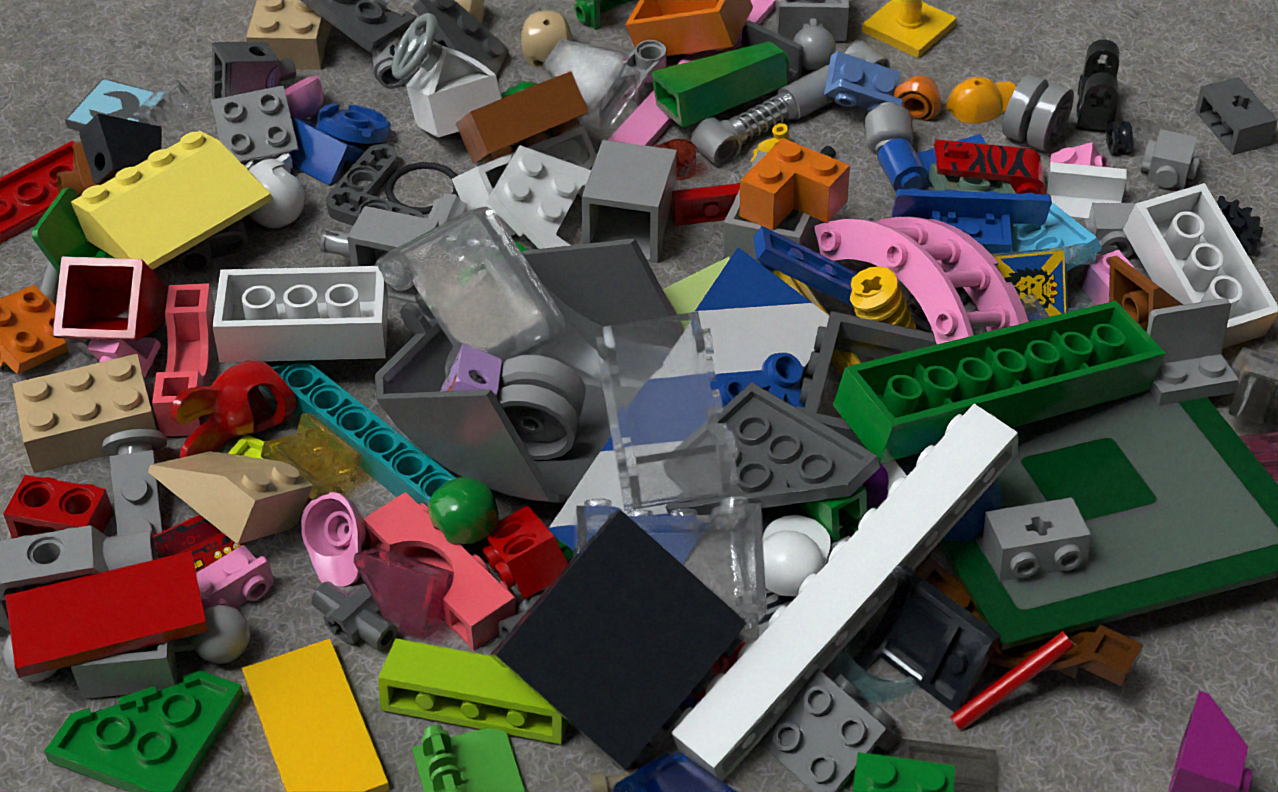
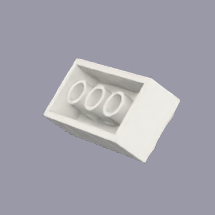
(1199, 259)
(301, 314)

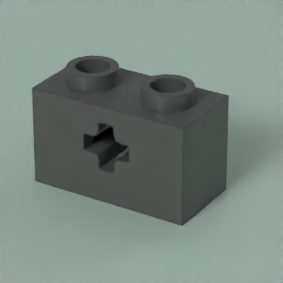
(1236, 115)

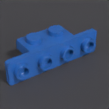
(979, 214)

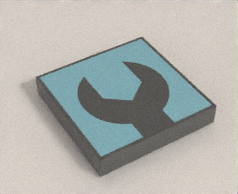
(109, 99)

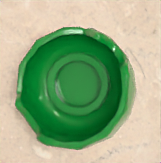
(464, 510)

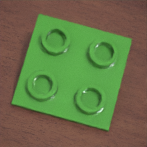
(466, 762)

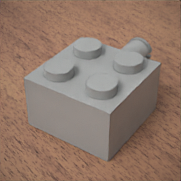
(373, 237)

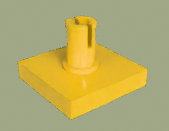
(909, 25)

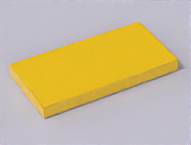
(314, 722)

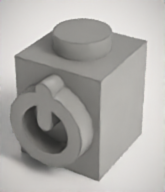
(1170, 159)
(1107, 224)

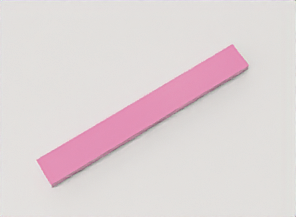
(648, 120)

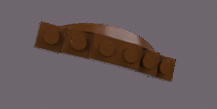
(1099, 652)

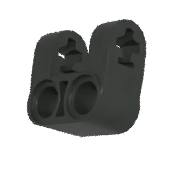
(1098, 87)

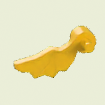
(779, 131)

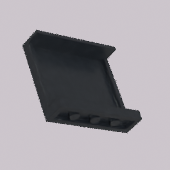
(621, 640)

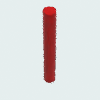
(1012, 681)

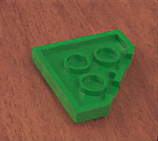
(150, 737)

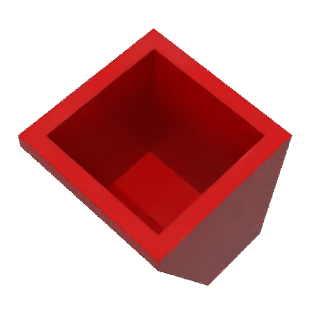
(108, 299)

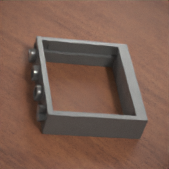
(862, 338)

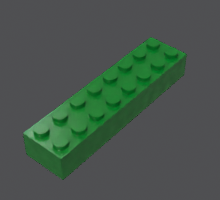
(1011, 372)

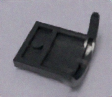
(931, 640)

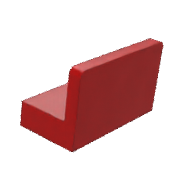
(702, 204)

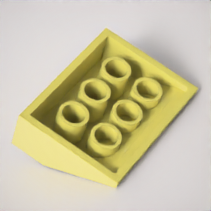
(169, 201)

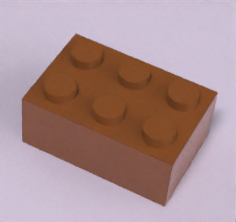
(523, 118)

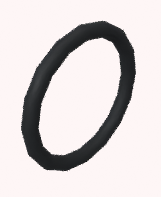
(415, 166)

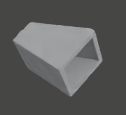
(629, 195)

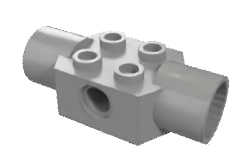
(64, 556)

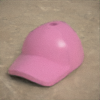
(304, 97)
(332, 535)

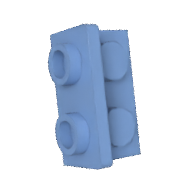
(860, 82)

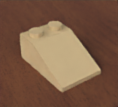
(237, 492)

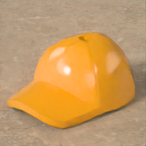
(979, 99)

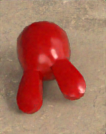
(233, 406)

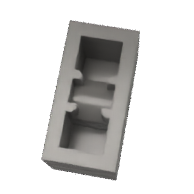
(1036, 539)

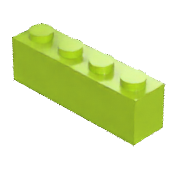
(464, 691)

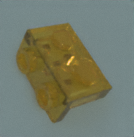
(318, 455)

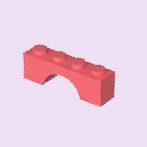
(189, 355)
(475, 597)

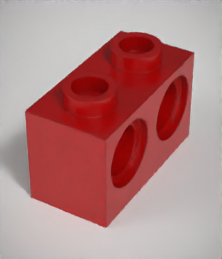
(56, 505)
(524, 553)

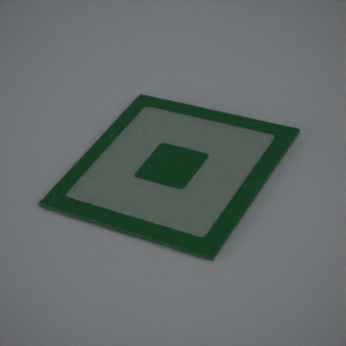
(1168, 508)

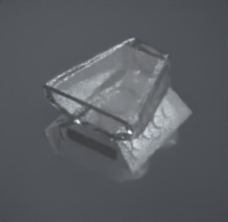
(600, 75)

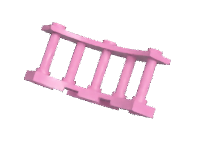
(918, 255)

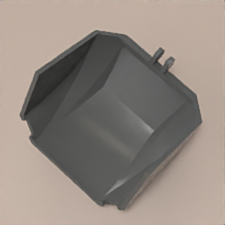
(469, 428)

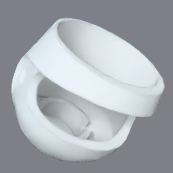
(286, 194)

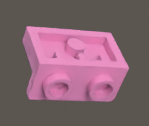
(235, 579)

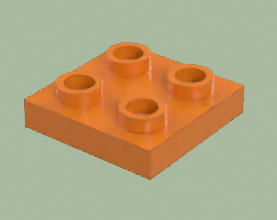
(28, 330)

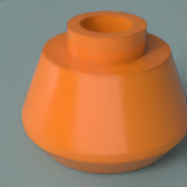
(920, 97)

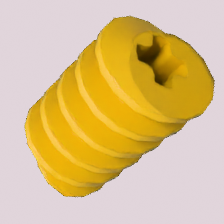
(880, 298)

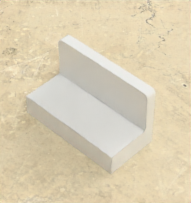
(1078, 186)

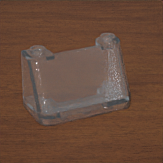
(478, 288)

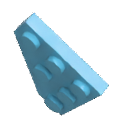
(1057, 232)

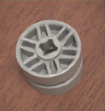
(1037, 112)

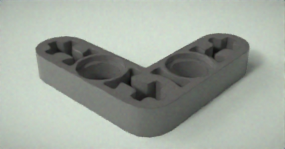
(362, 196)

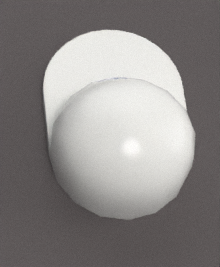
(793, 551)

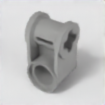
(645, 58)

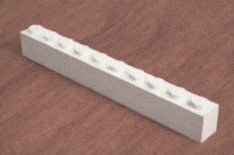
(845, 592)

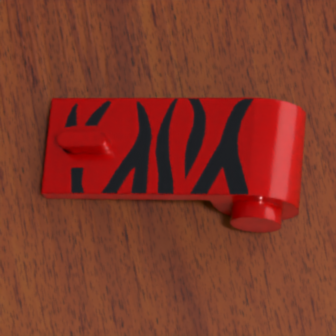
(994, 162)

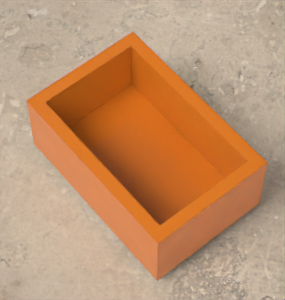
(689, 24)

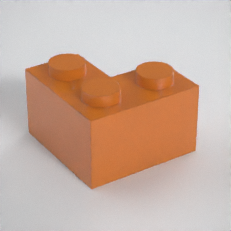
(790, 180)

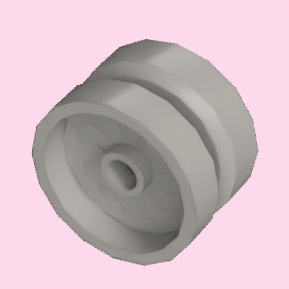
(542, 403)

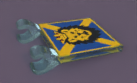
(1044, 273)

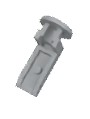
(134, 489)

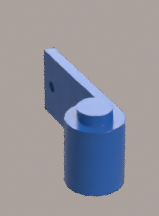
(906, 167)

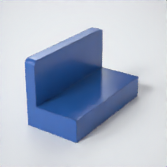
(321, 153)

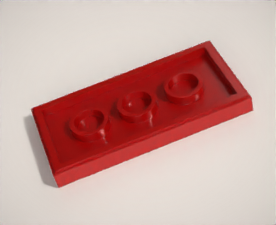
(31, 190)
(105, 614)

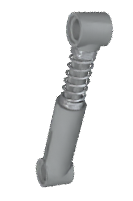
(724, 139)

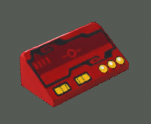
(197, 536)

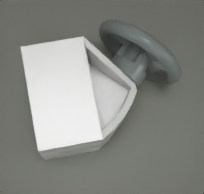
(445, 84)

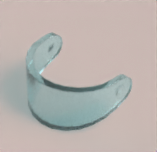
(873, 688)

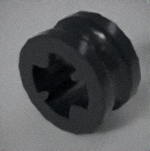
(1119, 137)

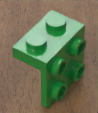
(61, 234)

